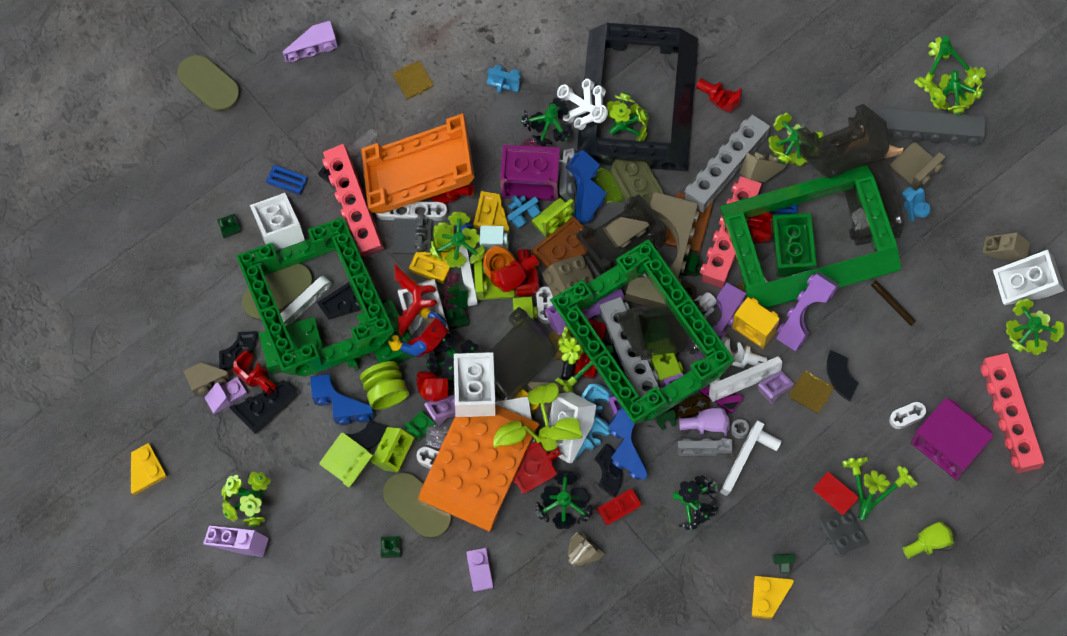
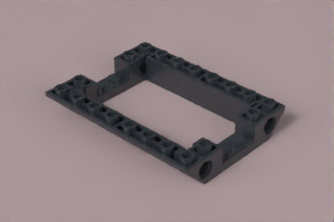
(671, 40)

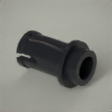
(567, 371)

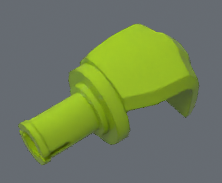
(932, 537)

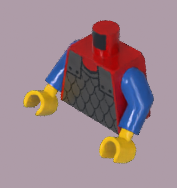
(425, 337)

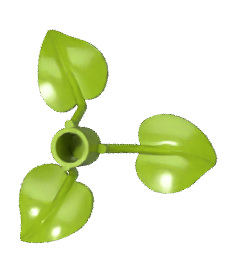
(564, 429)

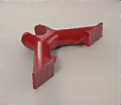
(418, 302)

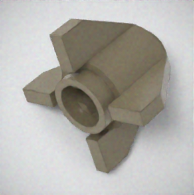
(583, 551)

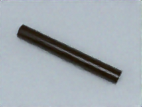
(893, 303)

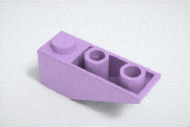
(315, 40)
(236, 540)

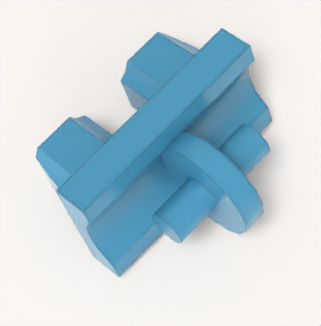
(504, 80)
(915, 203)
(516, 216)

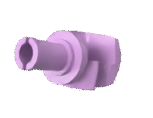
(708, 419)

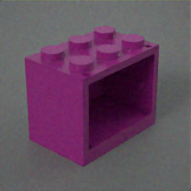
(530, 172)
(952, 438)

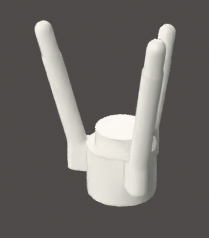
(706, 302)

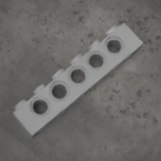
(752, 127)
(609, 312)

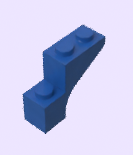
(589, 194)
(344, 408)
(625, 453)

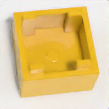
(755, 322)

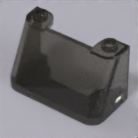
(860, 230)
(600, 248)
(655, 332)
(519, 355)

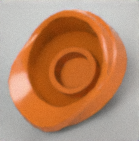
(497, 258)

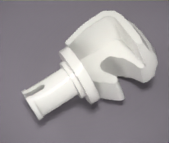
(743, 356)

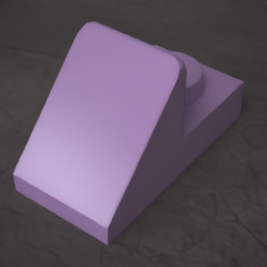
(775, 386)
(225, 395)
(441, 409)
(479, 569)

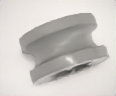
(736, 423)

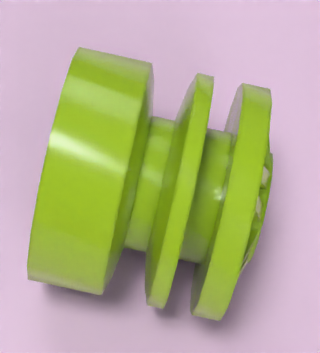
(384, 385)

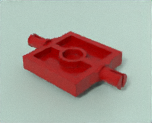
(535, 468)

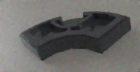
(244, 342)
(839, 375)
(370, 435)
(611, 474)

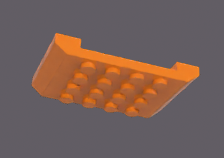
(418, 166)
(472, 475)

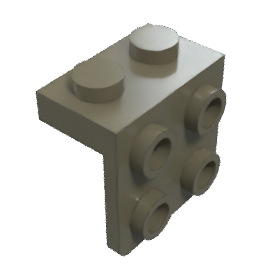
(917, 165)
(566, 273)

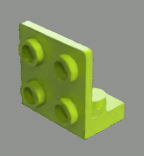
(554, 216)
(483, 286)
(346, 459)

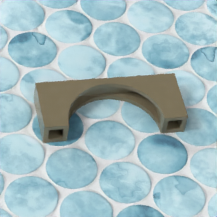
(678, 218)

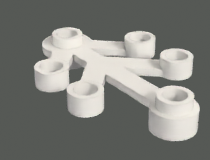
(597, 113)

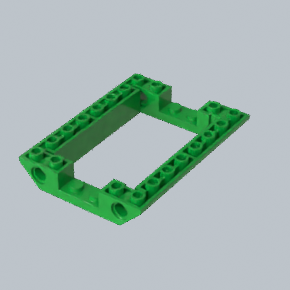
(323, 239)
(629, 266)
(847, 272)

